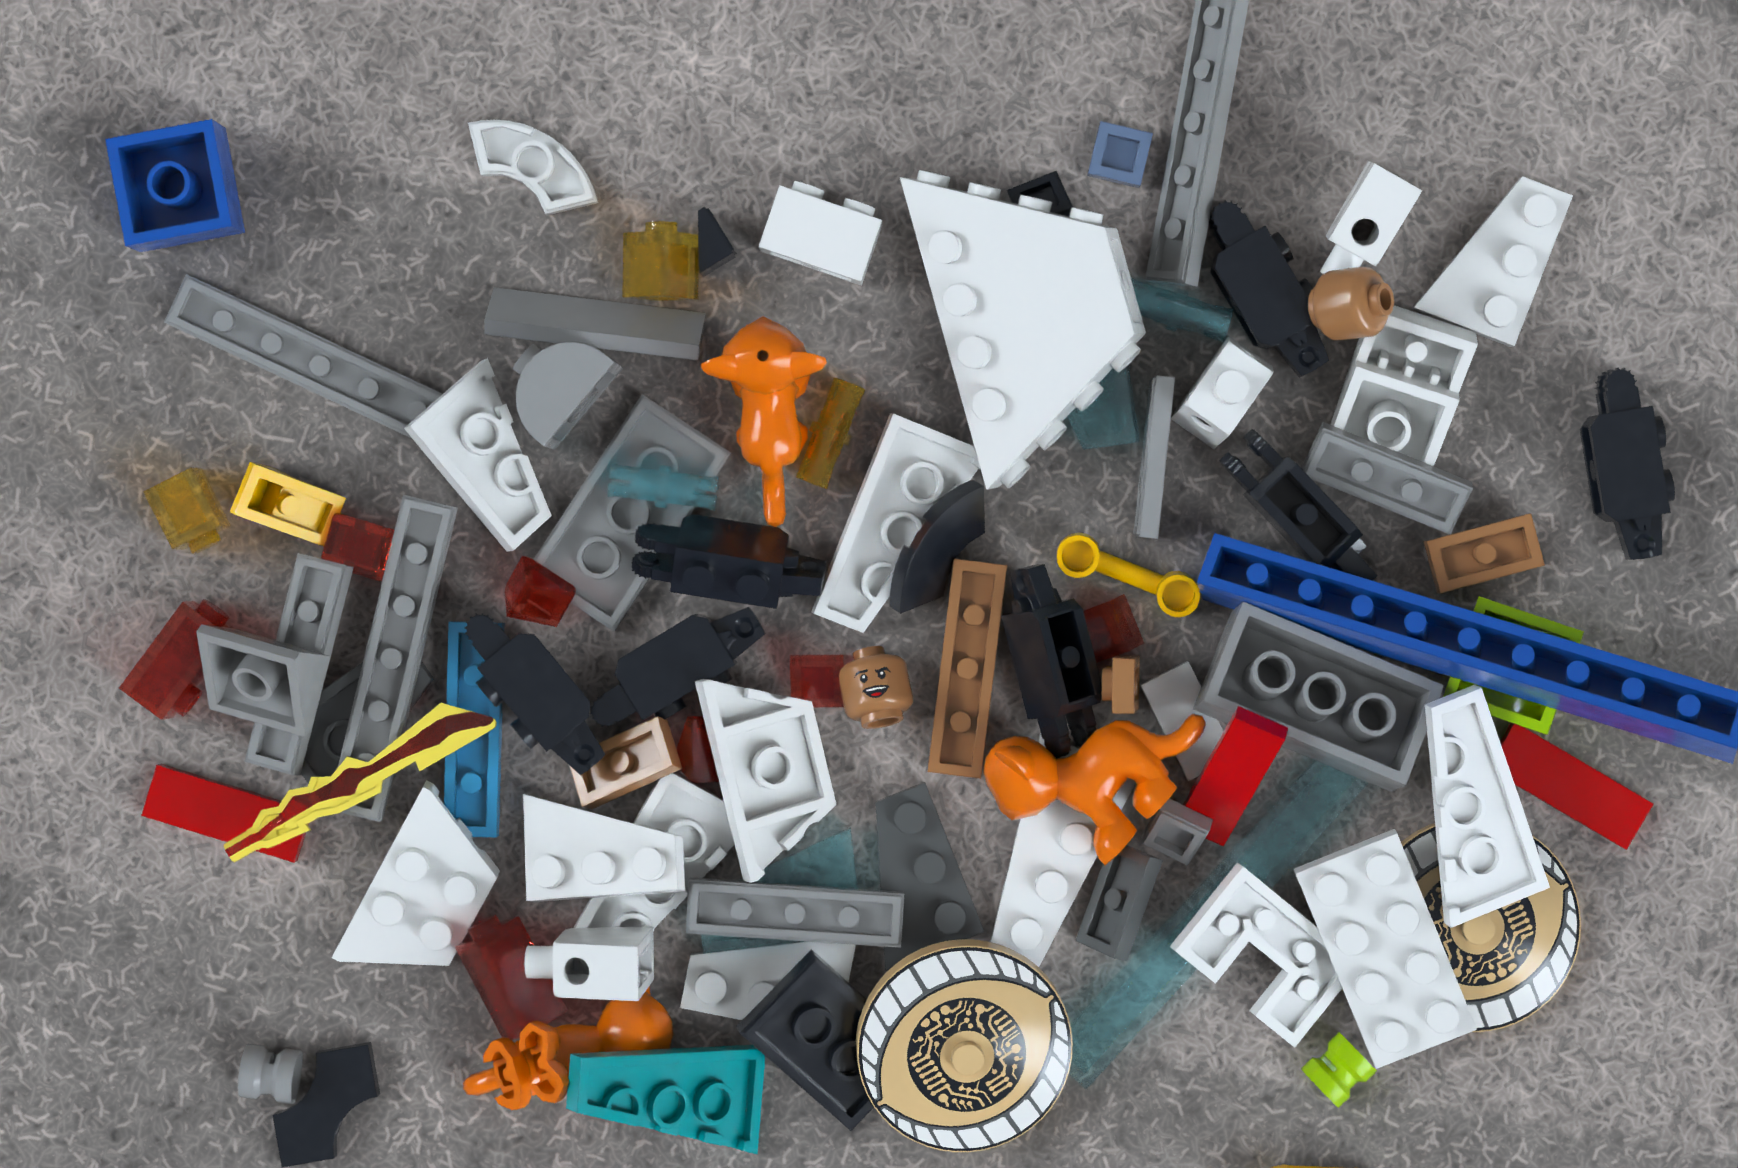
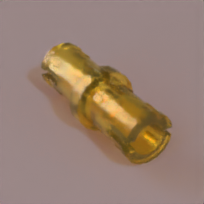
(830, 433)

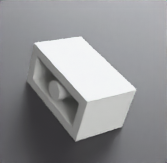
(821, 233)

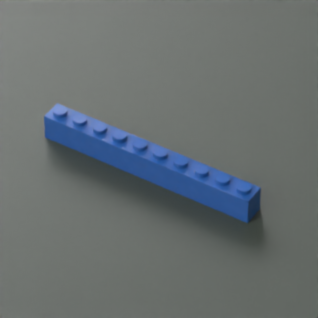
(1476, 647)

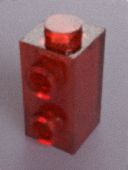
(172, 666)
(497, 968)

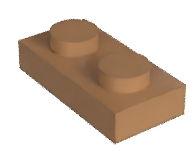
(1484, 553)
(1121, 684)
(629, 763)

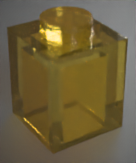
(660, 263)
(188, 511)

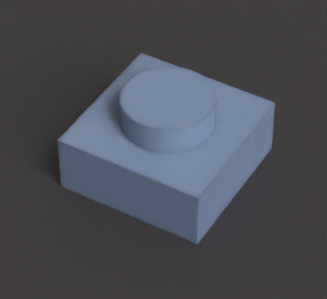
(1119, 154)

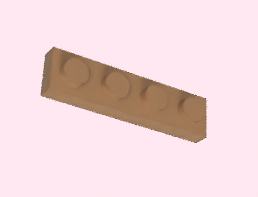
(967, 668)

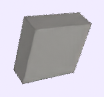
(1176, 831)

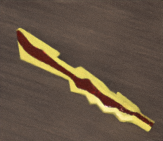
(354, 781)

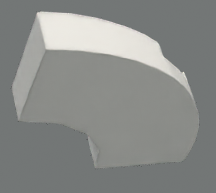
(533, 159)

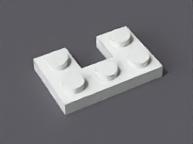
(1251, 912)

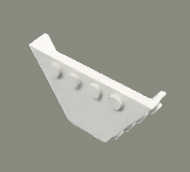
(1026, 310)

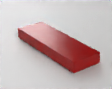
(1235, 771)
(1573, 786)
(210, 808)

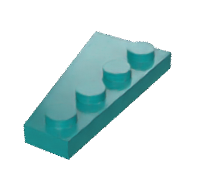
(676, 1091)

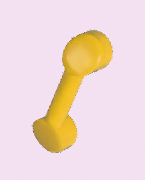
(1176, 587)

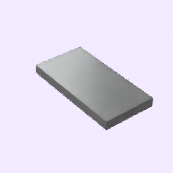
(597, 532)

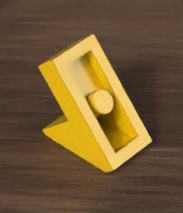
(286, 503)

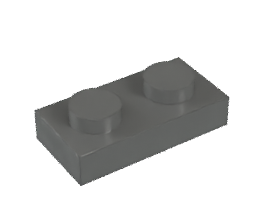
(1119, 903)

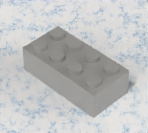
(1331, 696)

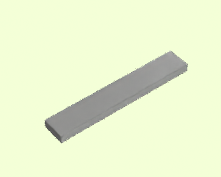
(1196, 142)
(298, 355)
(398, 637)

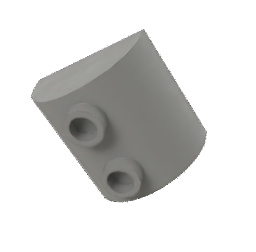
(560, 387)

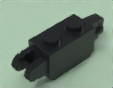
(1264, 290)
(1627, 465)
(1300, 510)
(726, 561)
(1052, 660)
(668, 665)
(537, 690)

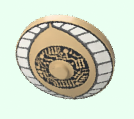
(1513, 955)
(963, 1045)

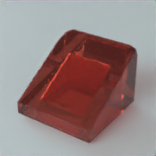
(358, 545)
(537, 594)
(1112, 628)
(817, 678)
(696, 752)

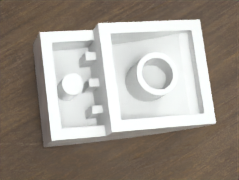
(1406, 384)

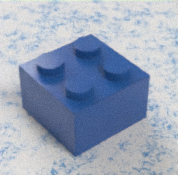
(175, 185)

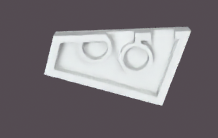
(1501, 265)
(594, 855)

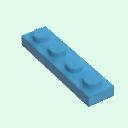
(474, 770)

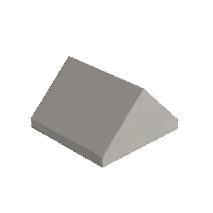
(261, 678)

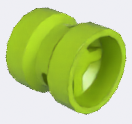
(1338, 1069)

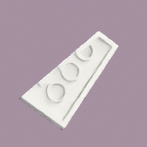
(903, 481)
(678, 809)
(1479, 820)
(1045, 874)

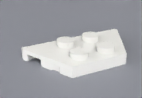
(766, 768)
(421, 892)

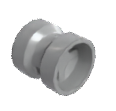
(270, 1073)

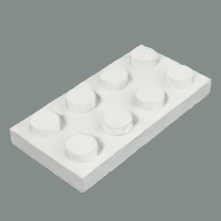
(1385, 948)

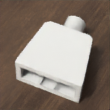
(1376, 197)
(1223, 393)
(617, 962)

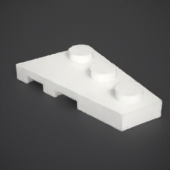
(476, 450)
(738, 980)

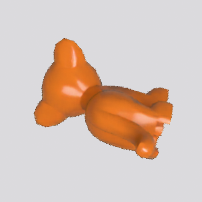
(768, 374)
(1030, 778)
(542, 1055)

